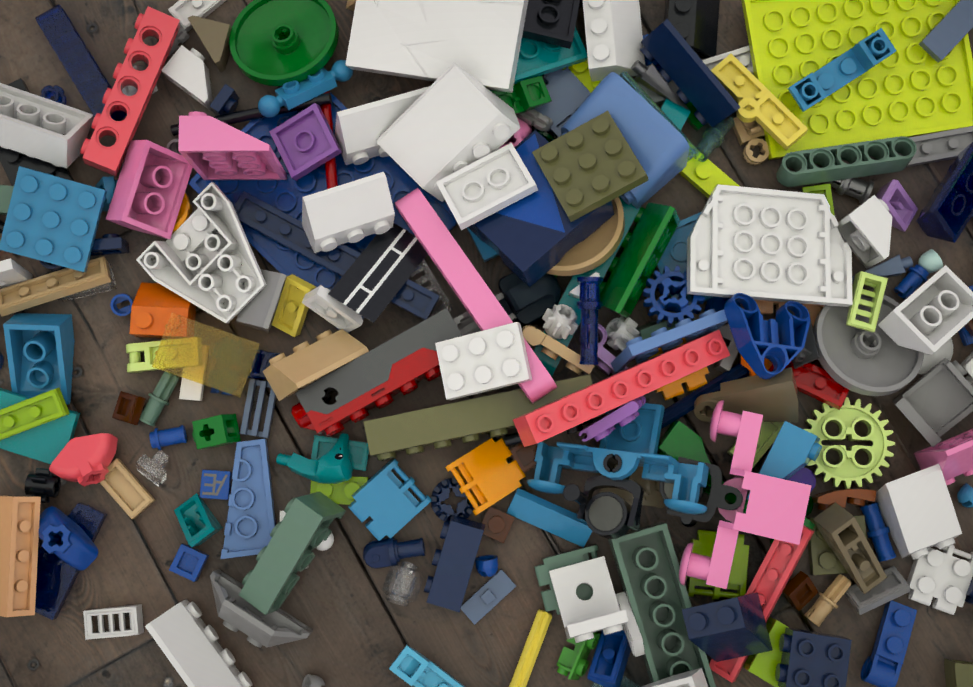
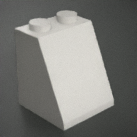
(919, 512)

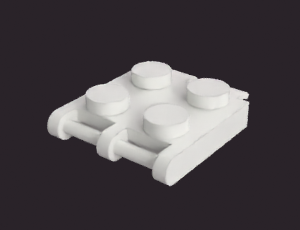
(941, 577)

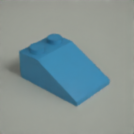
(40, 353)
(790, 452)

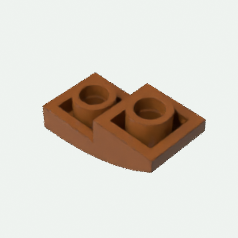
(854, 496)

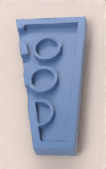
(668, 339)

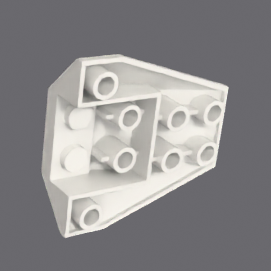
(208, 258)

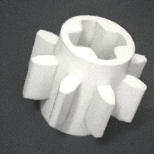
(560, 321)
(620, 332)

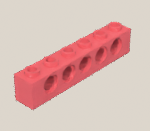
(152, 24)

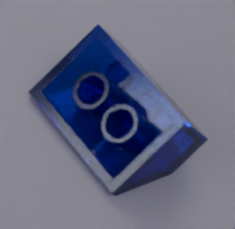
(951, 202)

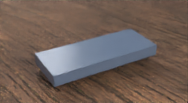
(488, 596)

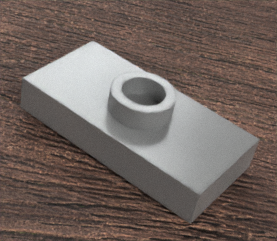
(885, 591)

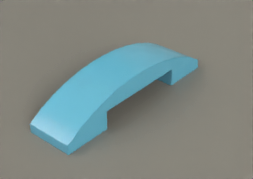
(421, 671)

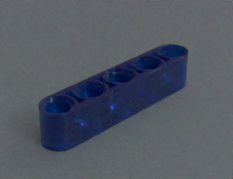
(76, 59)

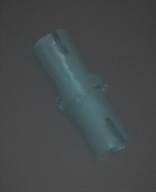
(713, 138)

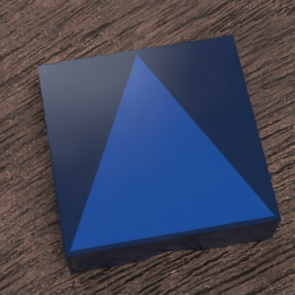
(536, 230)

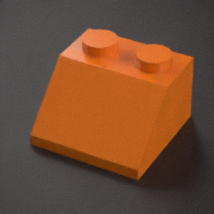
(153, 309)

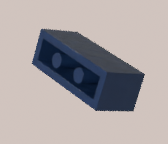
(454, 563)

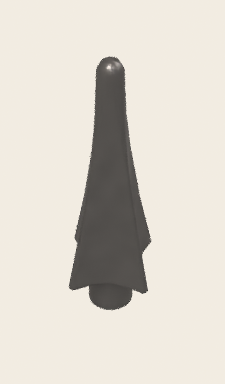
(651, 78)

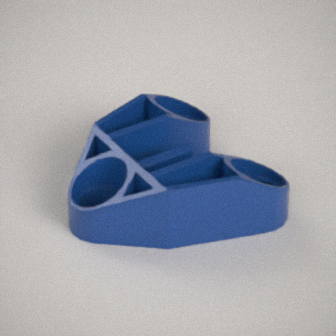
(771, 339)

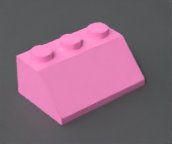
(149, 189)

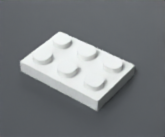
(486, 186)
(483, 361)

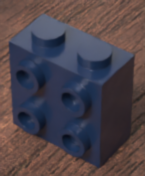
(812, 659)

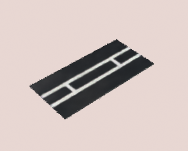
(379, 272)

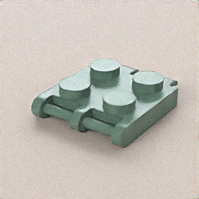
(561, 560)

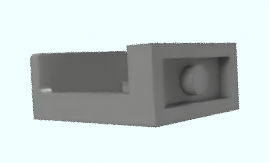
(937, 400)

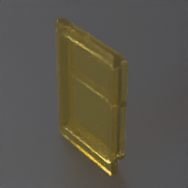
(205, 355)

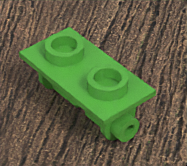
(576, 660)

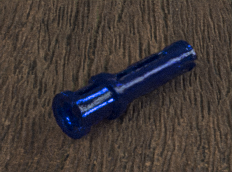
(588, 345)

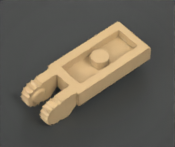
(554, 349)

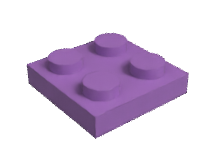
(305, 141)

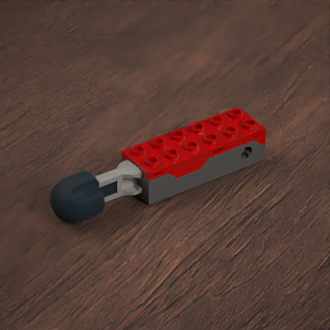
(408, 359)

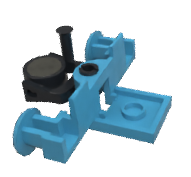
(629, 447)

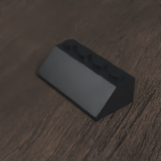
(696, 23)

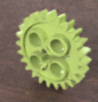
(847, 468)

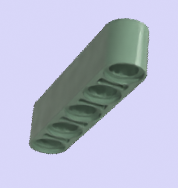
(855, 153)

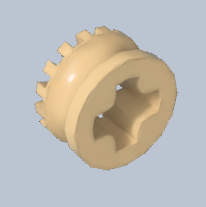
(763, 149)

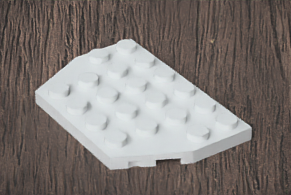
(769, 248)

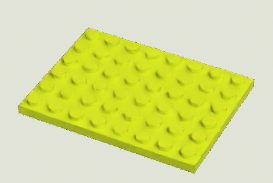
(895, 98)

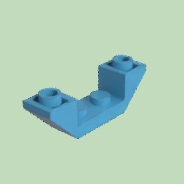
(842, 70)

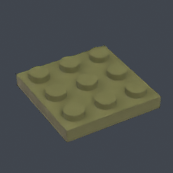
(590, 166)

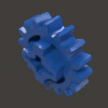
(666, 286)

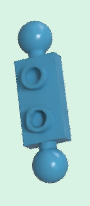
(297, 93)

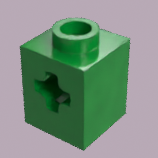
(216, 431)

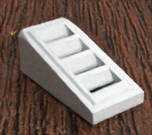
(135, 617)

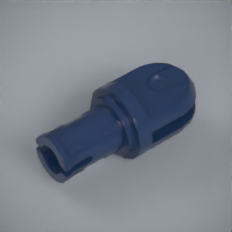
(390, 551)

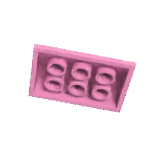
(225, 152)
(952, 455)

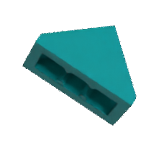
(197, 521)

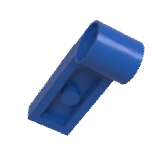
(890, 646)

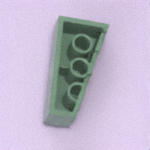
(289, 550)

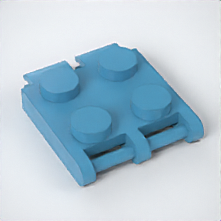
(387, 501)

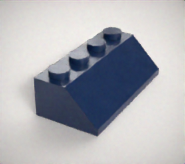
(689, 73)

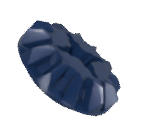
(444, 511)

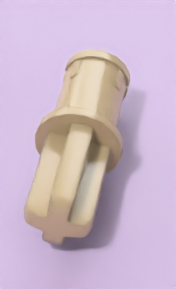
(828, 600)

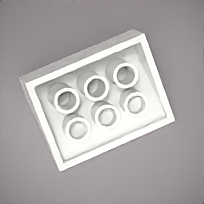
(448, 129)

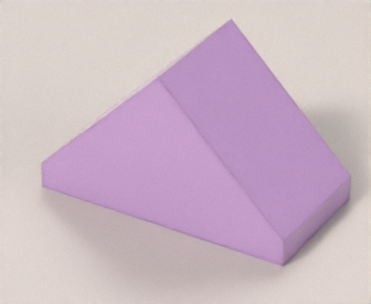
(899, 204)

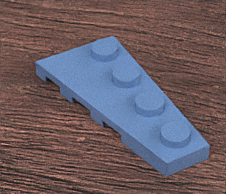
(250, 502)

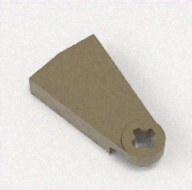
(771, 397)

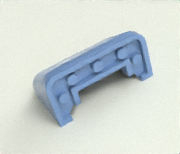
(650, 136)

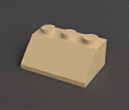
(312, 362)

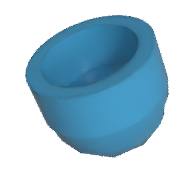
(965, 496)

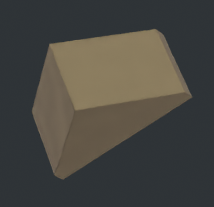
(214, 37)

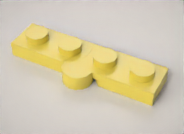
(758, 102)

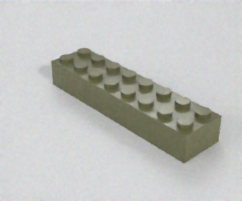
(457, 420)

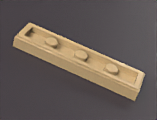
(53, 286)

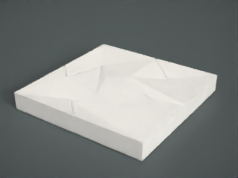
(430, 35)

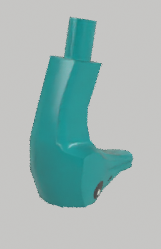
(329, 469)

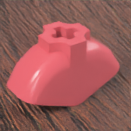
(85, 459)

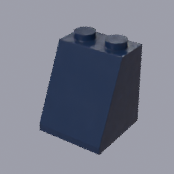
(728, 627)

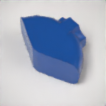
(66, 539)

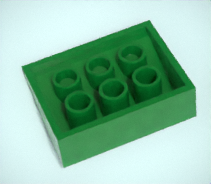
(639, 258)

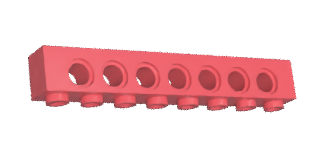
(620, 388)

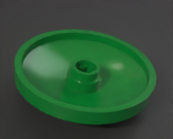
(283, 39)

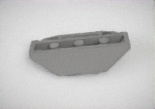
(240, 615)

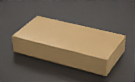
(126, 489)

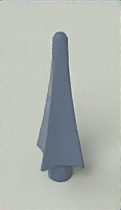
(891, 267)

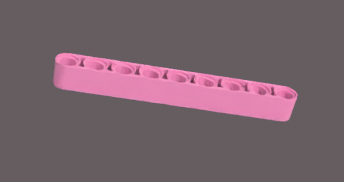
(466, 281)

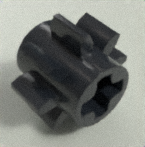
(42, 484)

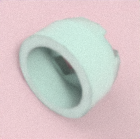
(930, 261)

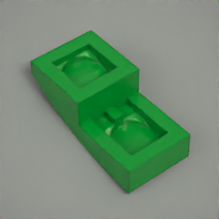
(526, 95)

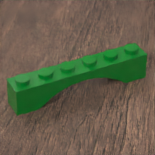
(683, 442)

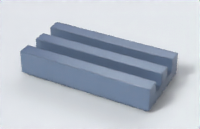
(248, 409)

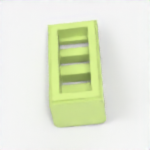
(879, 284)

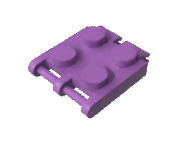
(605, 425)

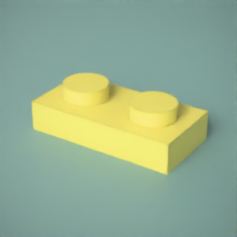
(290, 309)

